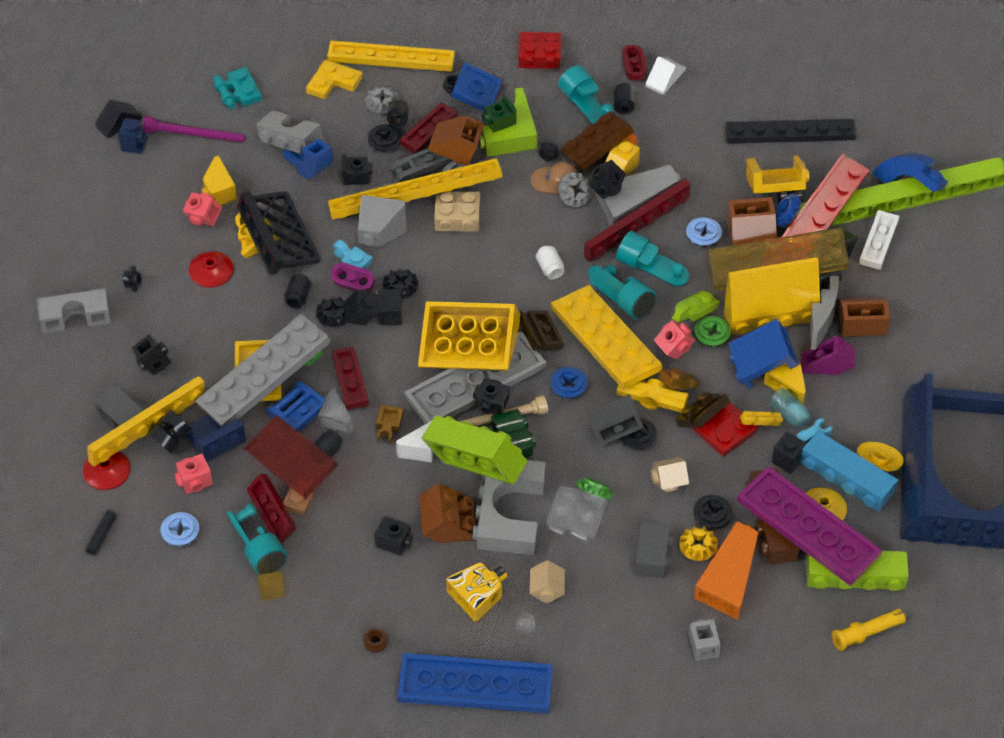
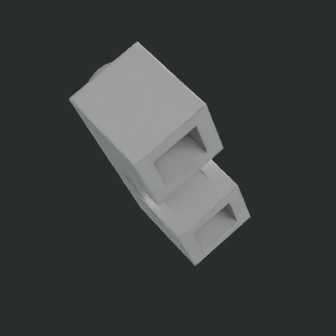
(277, 131)
(56, 309)

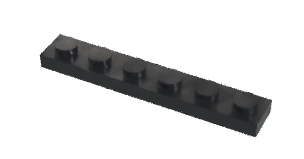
(790, 131)

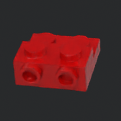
(540, 50)

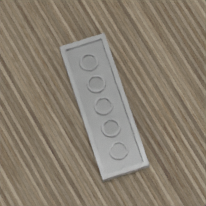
(263, 371)
(454, 388)

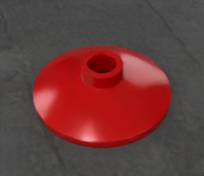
(211, 269)
(109, 476)

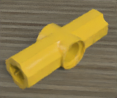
(655, 394)

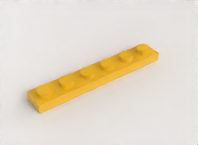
(391, 56)
(144, 422)

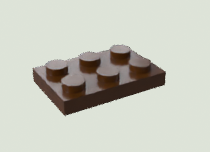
(596, 140)

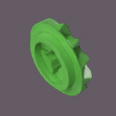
(708, 324)
(595, 487)

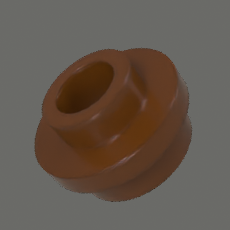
(375, 634)

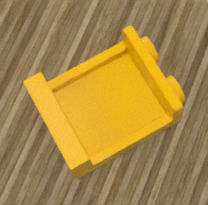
(777, 179)

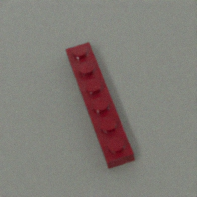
(637, 220)

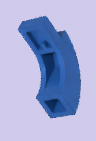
(315, 158)
(914, 165)

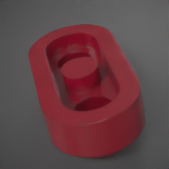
(634, 62)

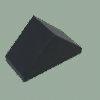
(113, 117)

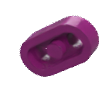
(354, 277)

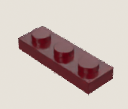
(421, 134)
(350, 378)
(271, 507)

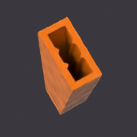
(728, 573)

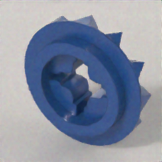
(787, 209)
(570, 375)

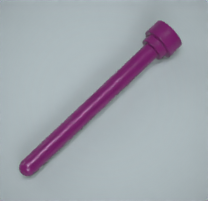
(153, 125)

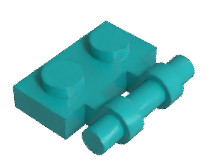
(243, 86)

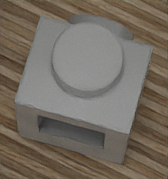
(704, 639)

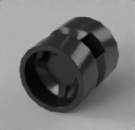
(169, 440)

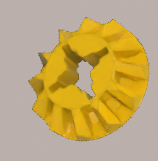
(698, 552)

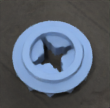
(698, 225)
(171, 525)

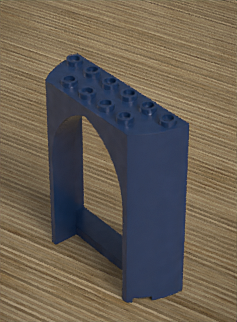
(926, 505)

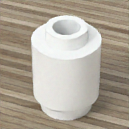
(550, 262)

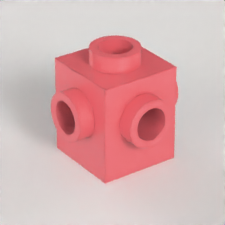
(202, 209)
(675, 339)
(193, 474)

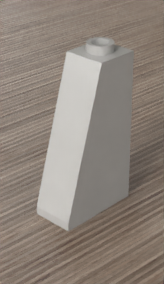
(637, 191)

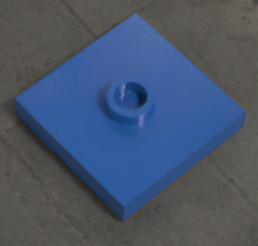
(476, 87)

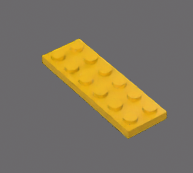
(606, 337)

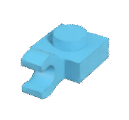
(353, 257)
(806, 435)

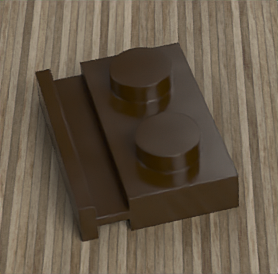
(541, 330)
(702, 410)

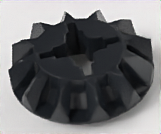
(384, 131)
(409, 278)
(325, 314)
(647, 437)
(717, 504)

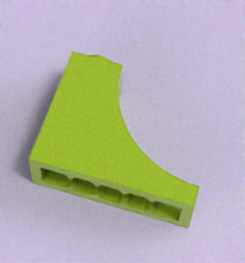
(514, 138)

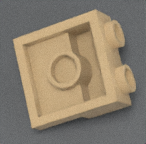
(457, 211)

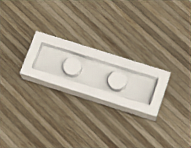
(879, 240)

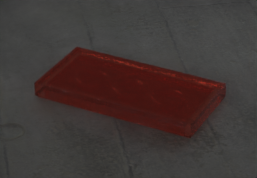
(291, 457)

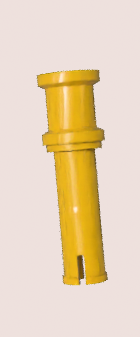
(858, 631)

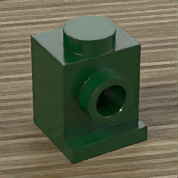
(499, 115)

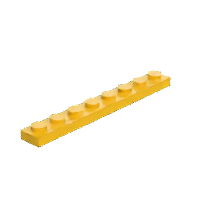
(420, 187)

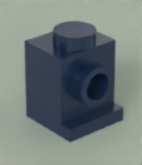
(132, 136)

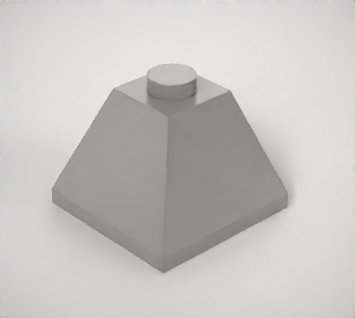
(381, 220)

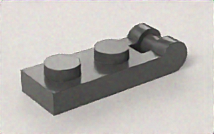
(418, 164)

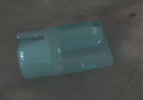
(790, 408)

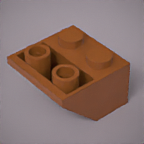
(456, 138)
(751, 220)
(863, 316)
(447, 514)

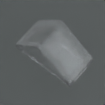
(335, 416)

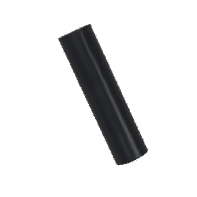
(101, 532)

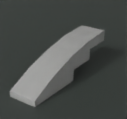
(823, 312)

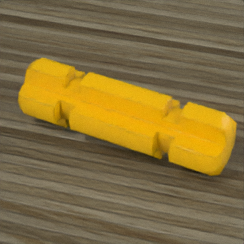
(761, 418)

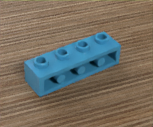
(848, 471)

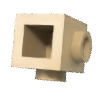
(669, 474)
(547, 581)

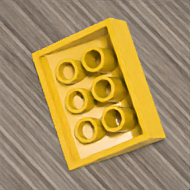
(771, 293)
(468, 335)

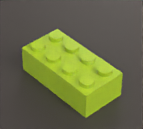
(475, 449)

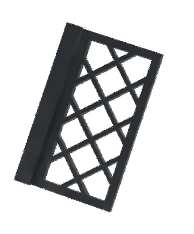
(262, 233)

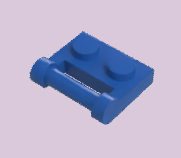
(300, 412)

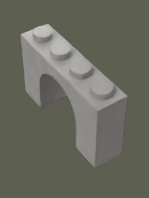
(506, 534)

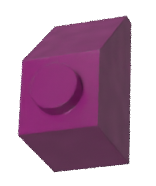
(829, 357)

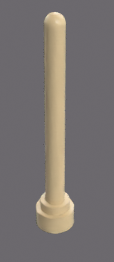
(536, 406)

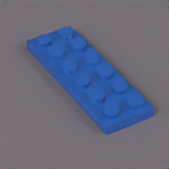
(475, 683)

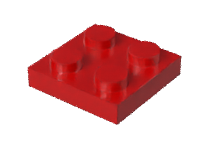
(726, 430)

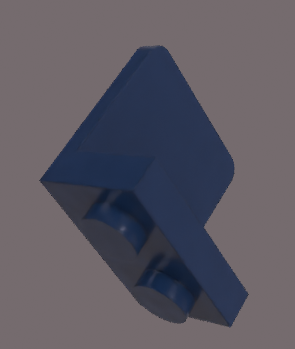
(213, 440)

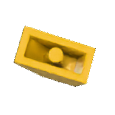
(625, 156)
(219, 183)
(787, 378)

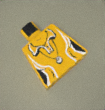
(476, 589)

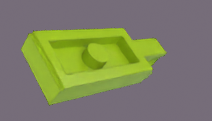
(695, 306)

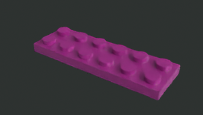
(809, 526)

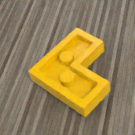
(331, 75)

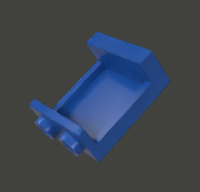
(761, 352)

